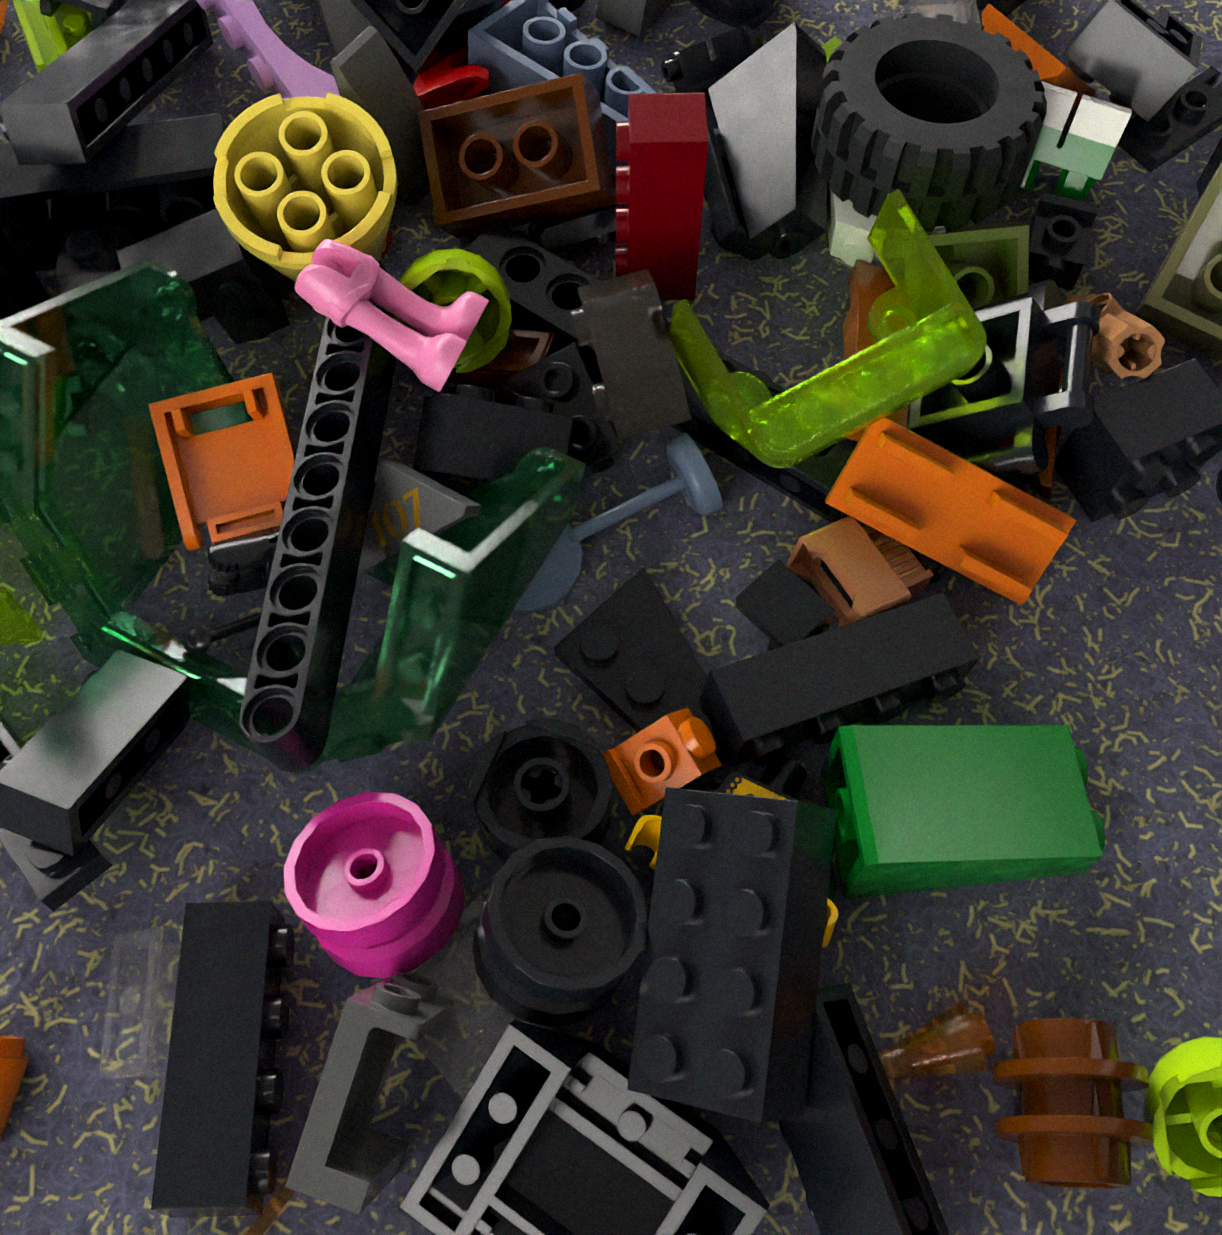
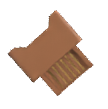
(858, 569)

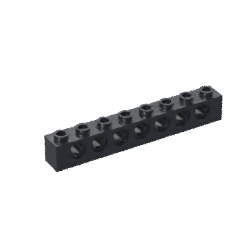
(542, 300)

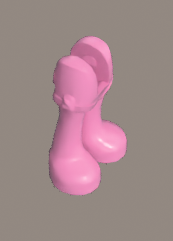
(348, 283)

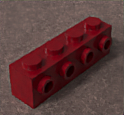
(662, 189)

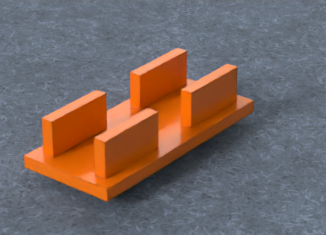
(949, 510)

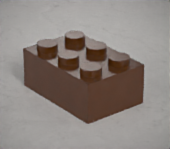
(517, 156)

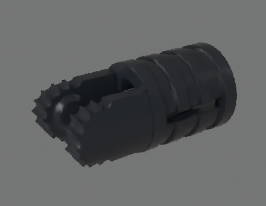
(242, 562)

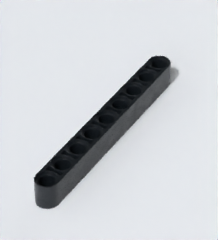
(318, 551)

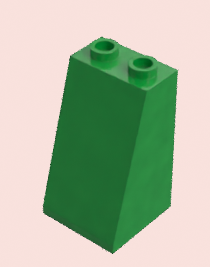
(957, 806)

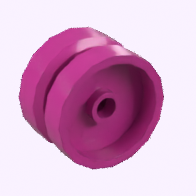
(374, 884)

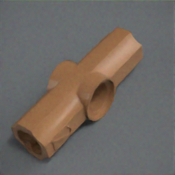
(1124, 341)

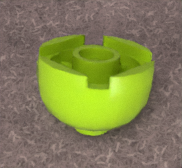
(449, 274)
(1187, 1112)

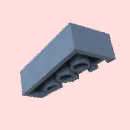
(538, 43)

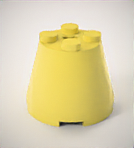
(304, 176)

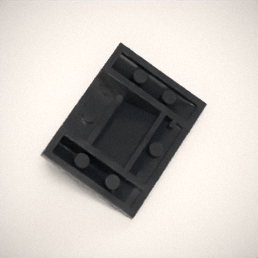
(568, 1150)

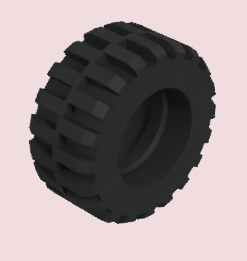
(928, 114)

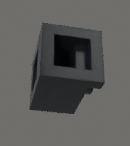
(1060, 239)

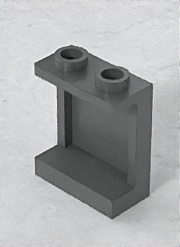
(338, 1152)

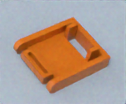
(231, 475)

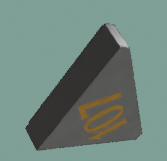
(404, 503)

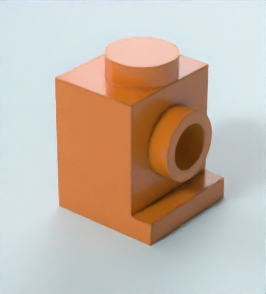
(641, 772)

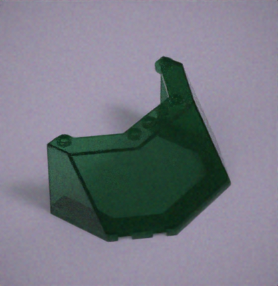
(101, 521)

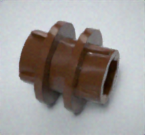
(1072, 1104)

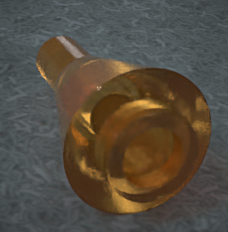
(944, 1045)

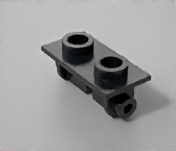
(695, 71)

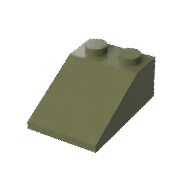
(1188, 286)

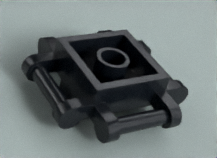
(1016, 382)

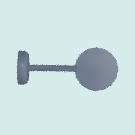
(565, 561)

